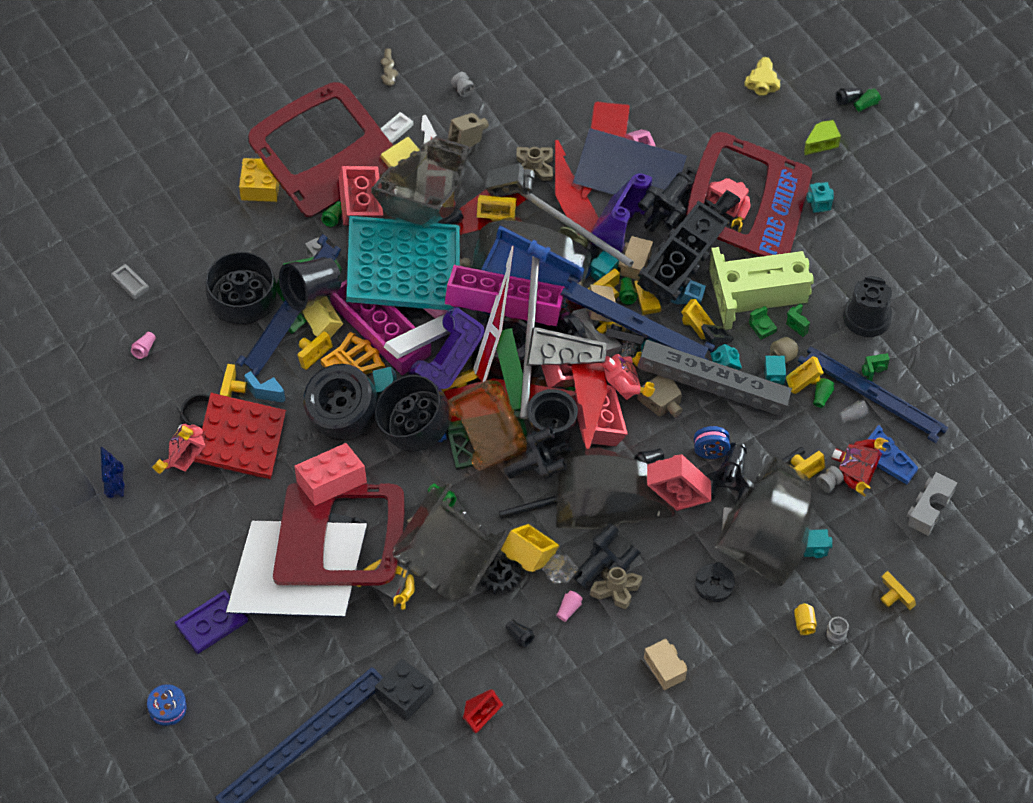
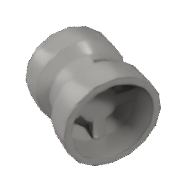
(462, 84)
(831, 478)
(837, 630)

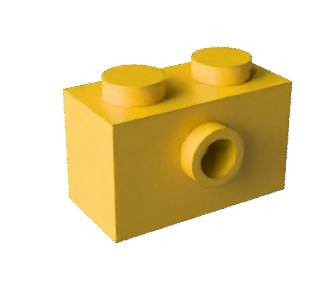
(495, 207)

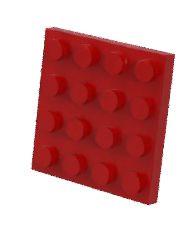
(241, 435)

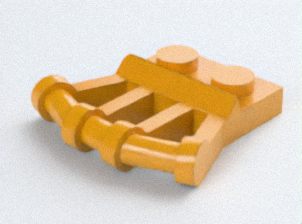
(339, 355)

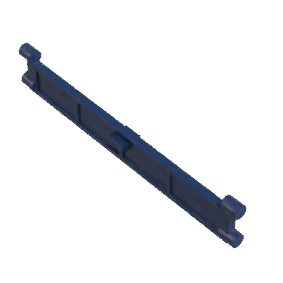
(632, 320)
(280, 323)
(877, 394)

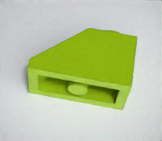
(822, 138)

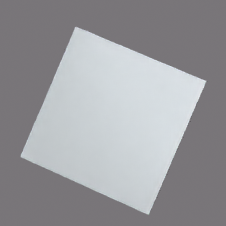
(254, 584)

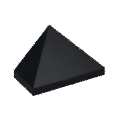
(716, 335)

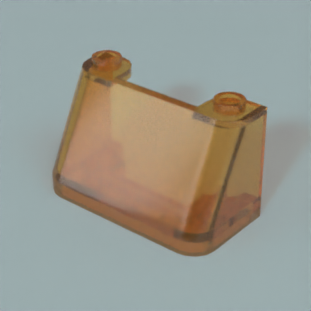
(489, 424)

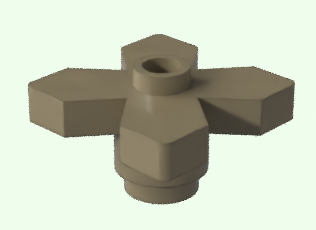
(537, 161)
(617, 585)

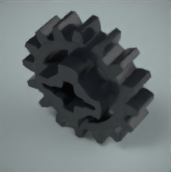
(509, 571)

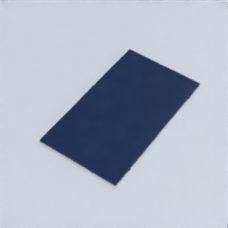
(613, 160)

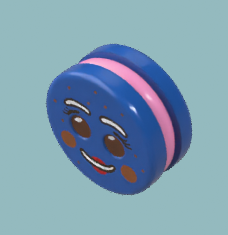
(711, 442)
(166, 705)

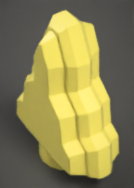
(763, 78)

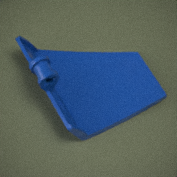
(552, 267)

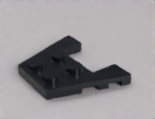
(725, 202)

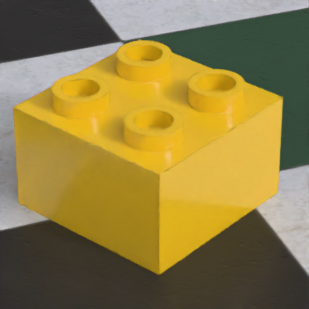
(257, 182)
(529, 547)

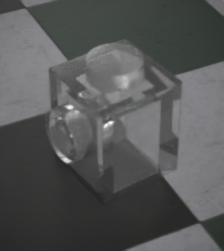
(560, 569)

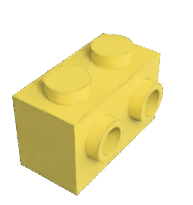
(322, 317)

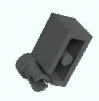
(509, 180)

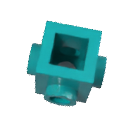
(820, 197)
(726, 356)

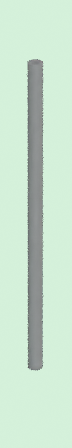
(603, 245)
(530, 324)

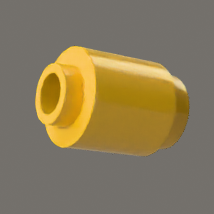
(805, 619)

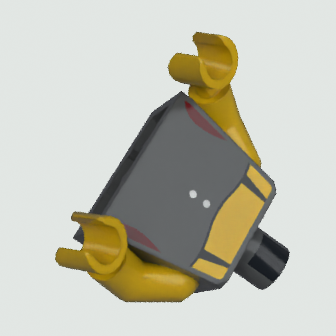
(400, 587)

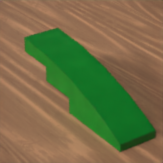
(510, 367)

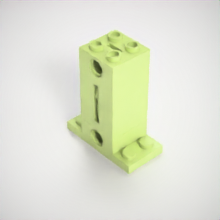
(759, 282)

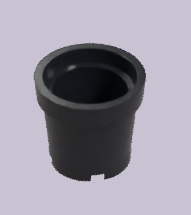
(308, 281)
(873, 314)
(551, 407)

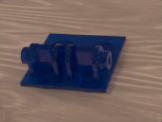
(112, 474)

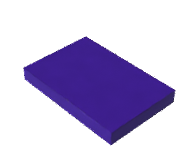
(209, 622)

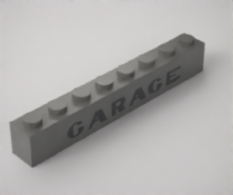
(714, 378)

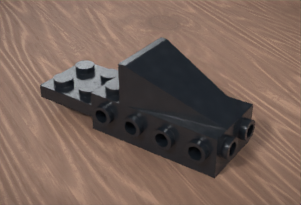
(682, 253)

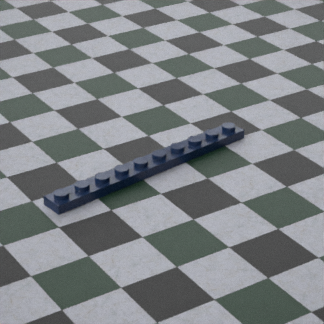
(301, 739)

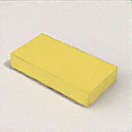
(398, 152)

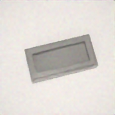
(130, 281)

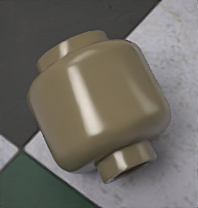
(784, 347)

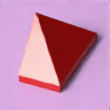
(481, 709)

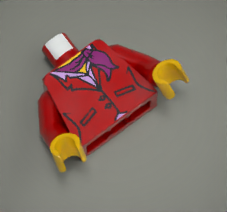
(859, 462)

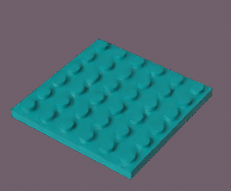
(400, 262)

